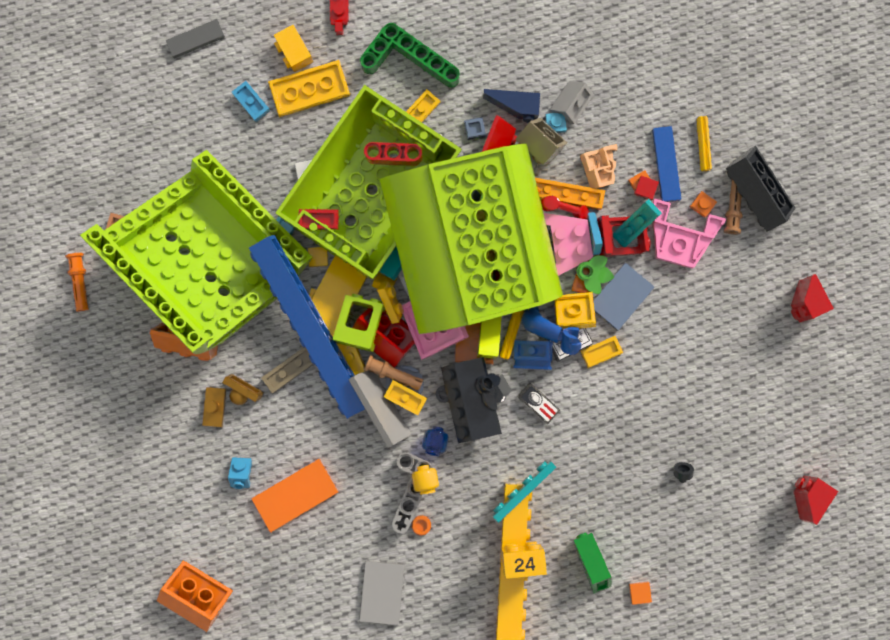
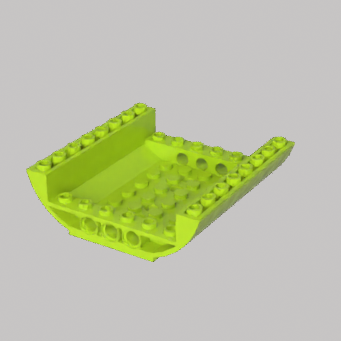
(217, 225)
(447, 246)

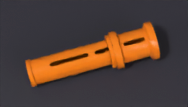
(77, 274)

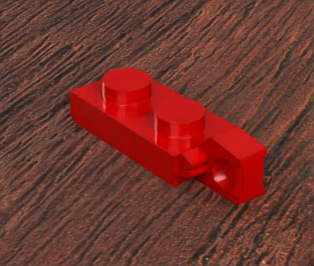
(339, 14)

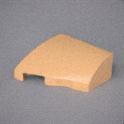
(600, 173)

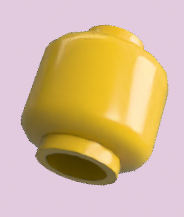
(425, 479)

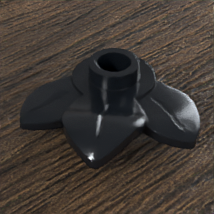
(490, 391)

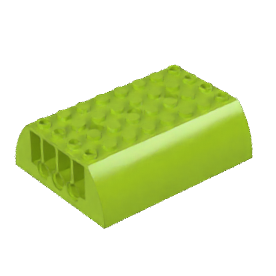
(341, 176)

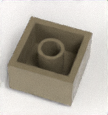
(541, 141)

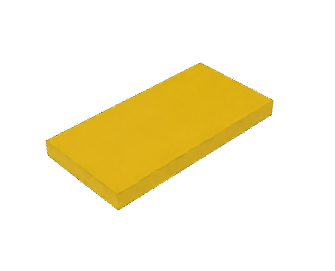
(309, 88)
(337, 282)

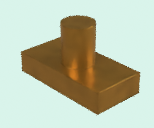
(214, 407)

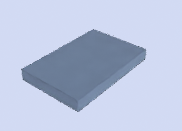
(622, 296)

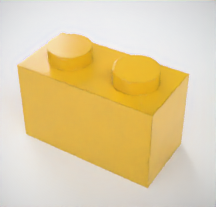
(293, 48)

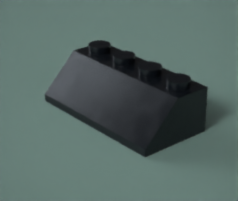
(760, 189)
(469, 413)

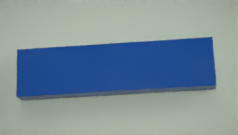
(666, 164)

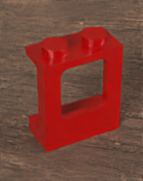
(608, 249)

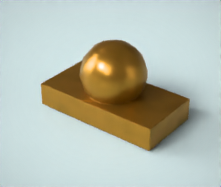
(241, 390)

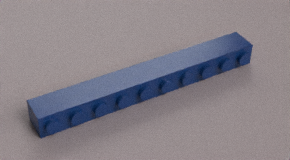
(307, 322)

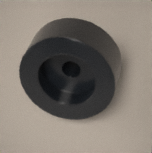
(683, 471)

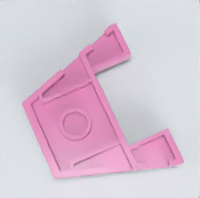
(570, 241)
(681, 244)

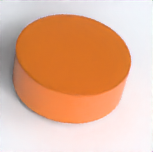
(421, 525)

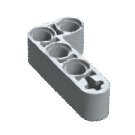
(415, 497)

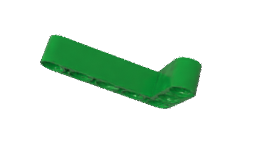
(410, 53)

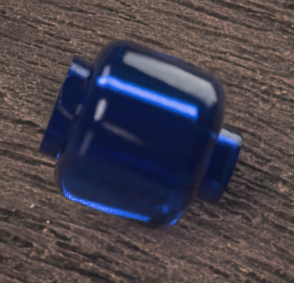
(435, 441)

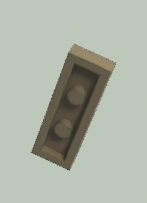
(287, 370)

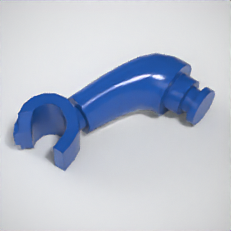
(538, 325)

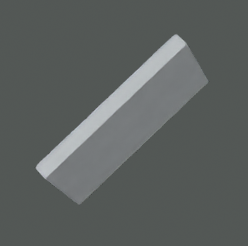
(381, 410)

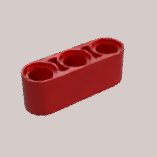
(384, 149)

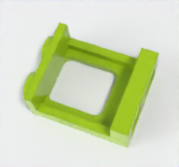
(353, 337)

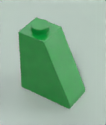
(593, 562)

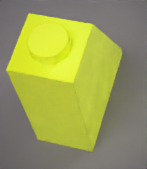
(489, 338)

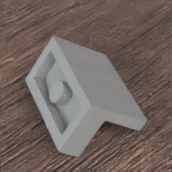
(573, 100)

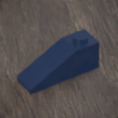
(519, 104)

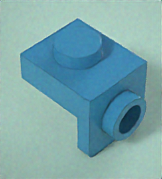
(240, 472)

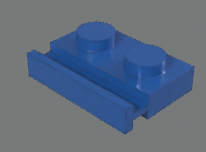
(533, 354)

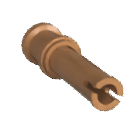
(733, 215)
(384, 370)

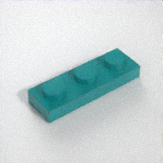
(636, 223)

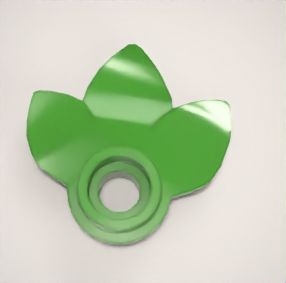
(597, 273)

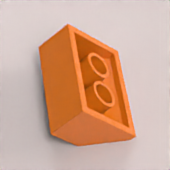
(168, 342)
(194, 595)

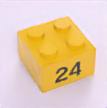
(523, 560)

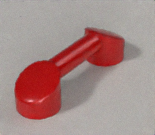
(552, 202)

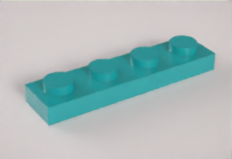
(529, 485)

